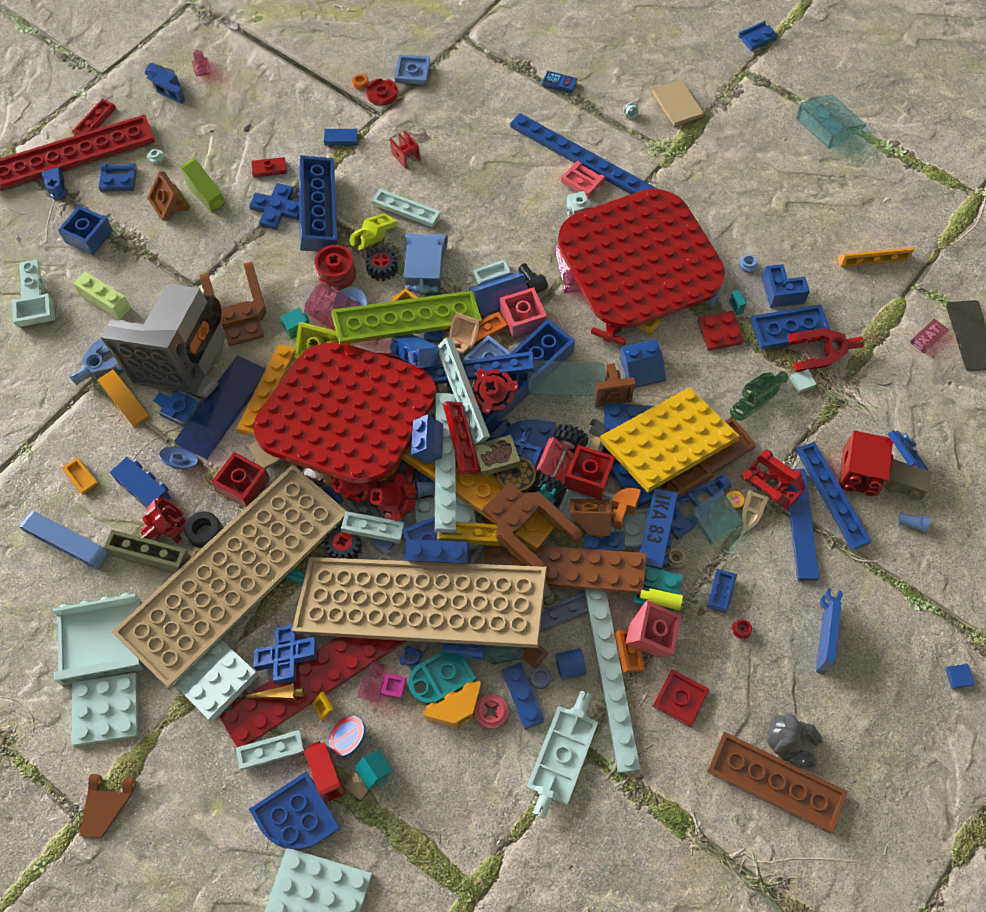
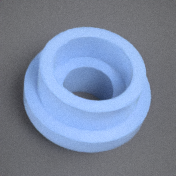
(746, 260)

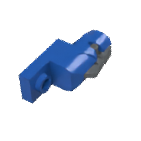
(165, 82)

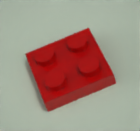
(720, 330)

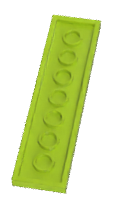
(402, 317)

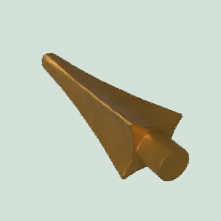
(286, 693)

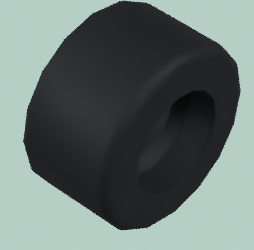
(197, 521)

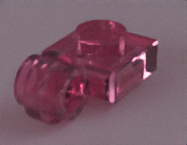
(200, 64)
(371, 687)

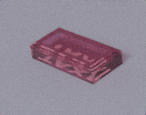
(929, 336)

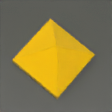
(322, 706)

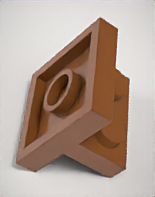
(166, 197)
(613, 388)

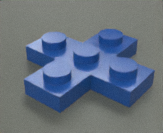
(275, 206)
(285, 655)

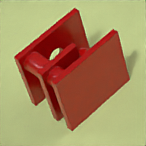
(406, 147)

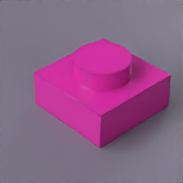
(393, 686)

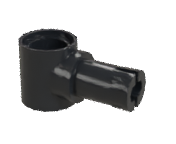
(532, 279)

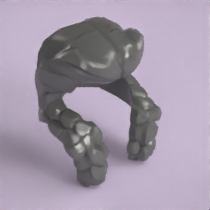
(785, 732)

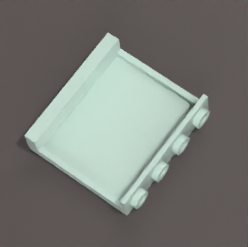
(87, 643)

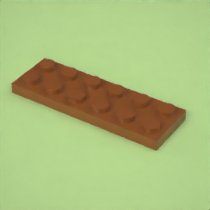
(777, 782)

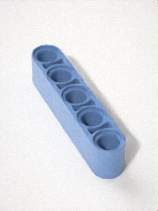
(64, 539)

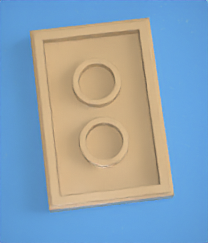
(677, 103)

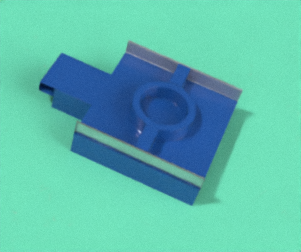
(177, 406)

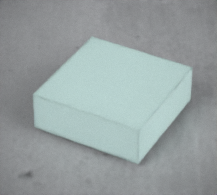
(803, 381)

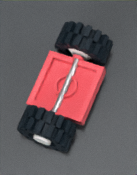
(557, 459)

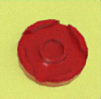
(382, 92)

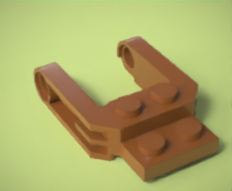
(243, 319)
(513, 509)

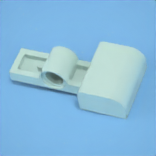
(33, 305)

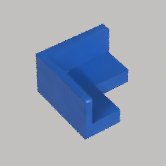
(781, 290)

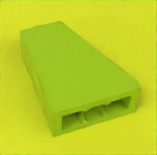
(202, 185)

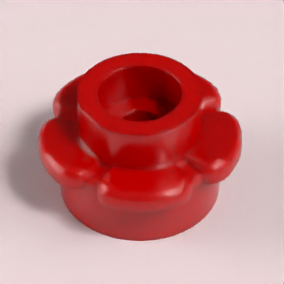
(742, 623)

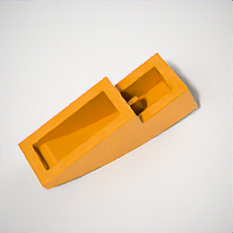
(123, 398)

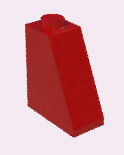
(324, 772)

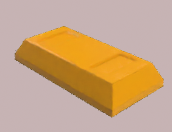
(80, 475)

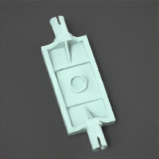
(562, 755)

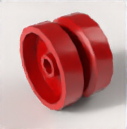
(335, 267)

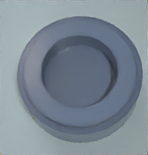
(540, 677)

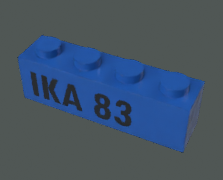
(658, 528)

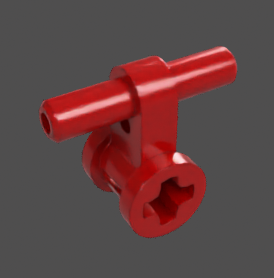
(609, 336)

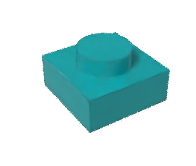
(737, 302)

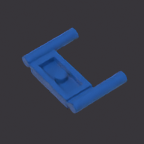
(906, 447)

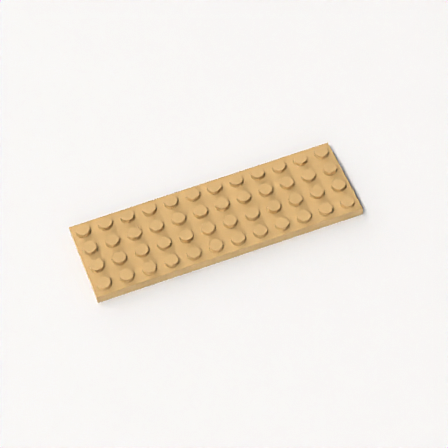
(229, 576)
(422, 601)

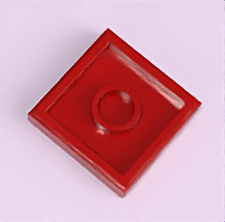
(681, 698)

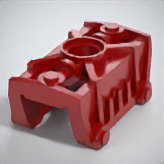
(779, 472)

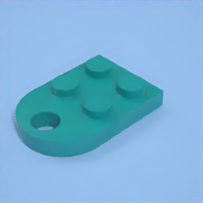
(441, 675)

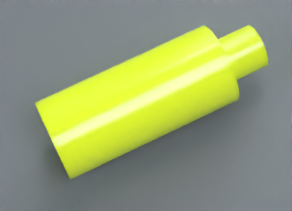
(663, 598)

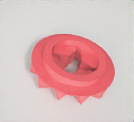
(491, 701)

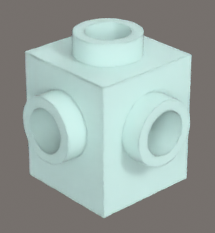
(577, 202)

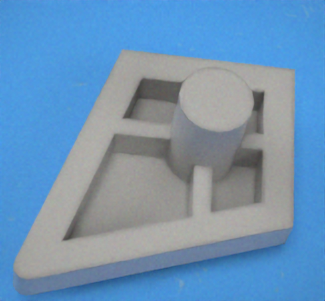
(206, 387)

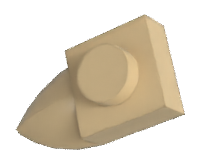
(753, 509)

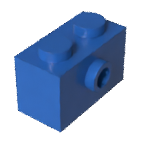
(427, 439)

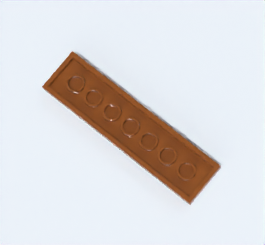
(583, 567)

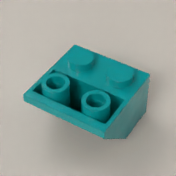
(659, 580)

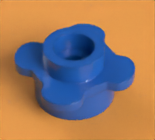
(409, 651)

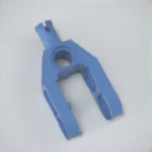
(94, 365)

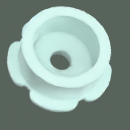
(631, 110)
(155, 156)

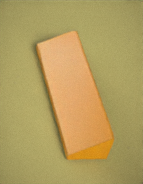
(875, 257)

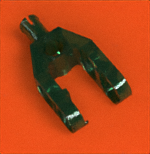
(763, 389)

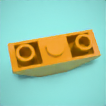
(456, 707)

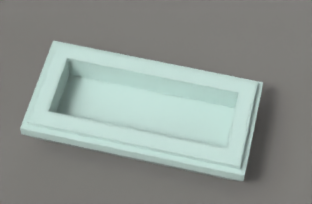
(492, 272)

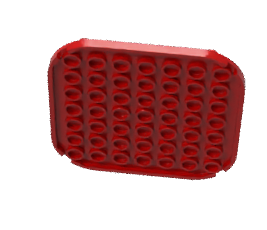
(640, 258)
(344, 412)

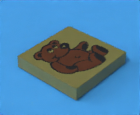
(497, 455)

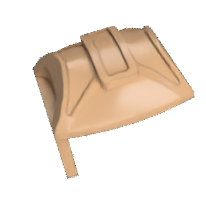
(464, 331)

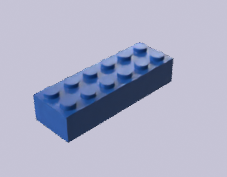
(317, 203)

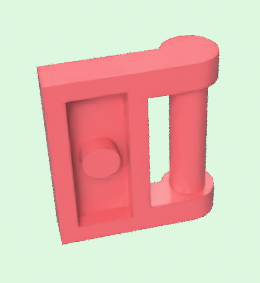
(581, 182)

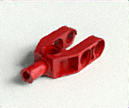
(828, 337)

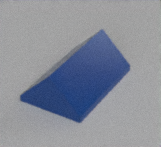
(489, 293)

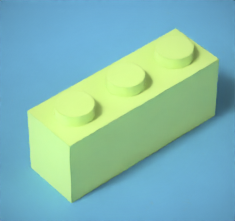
(102, 295)

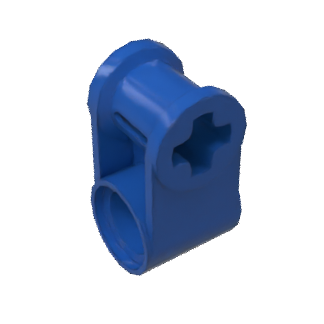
(54, 182)

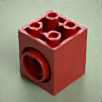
(866, 463)

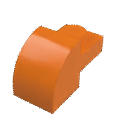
(624, 502)

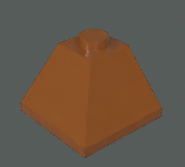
(592, 516)

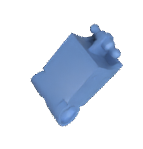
(424, 262)

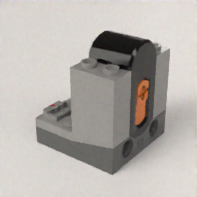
(173, 344)

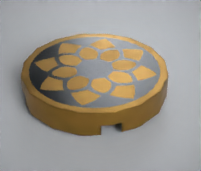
(521, 477)

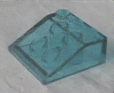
(828, 119)

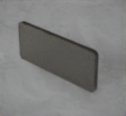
(970, 332)

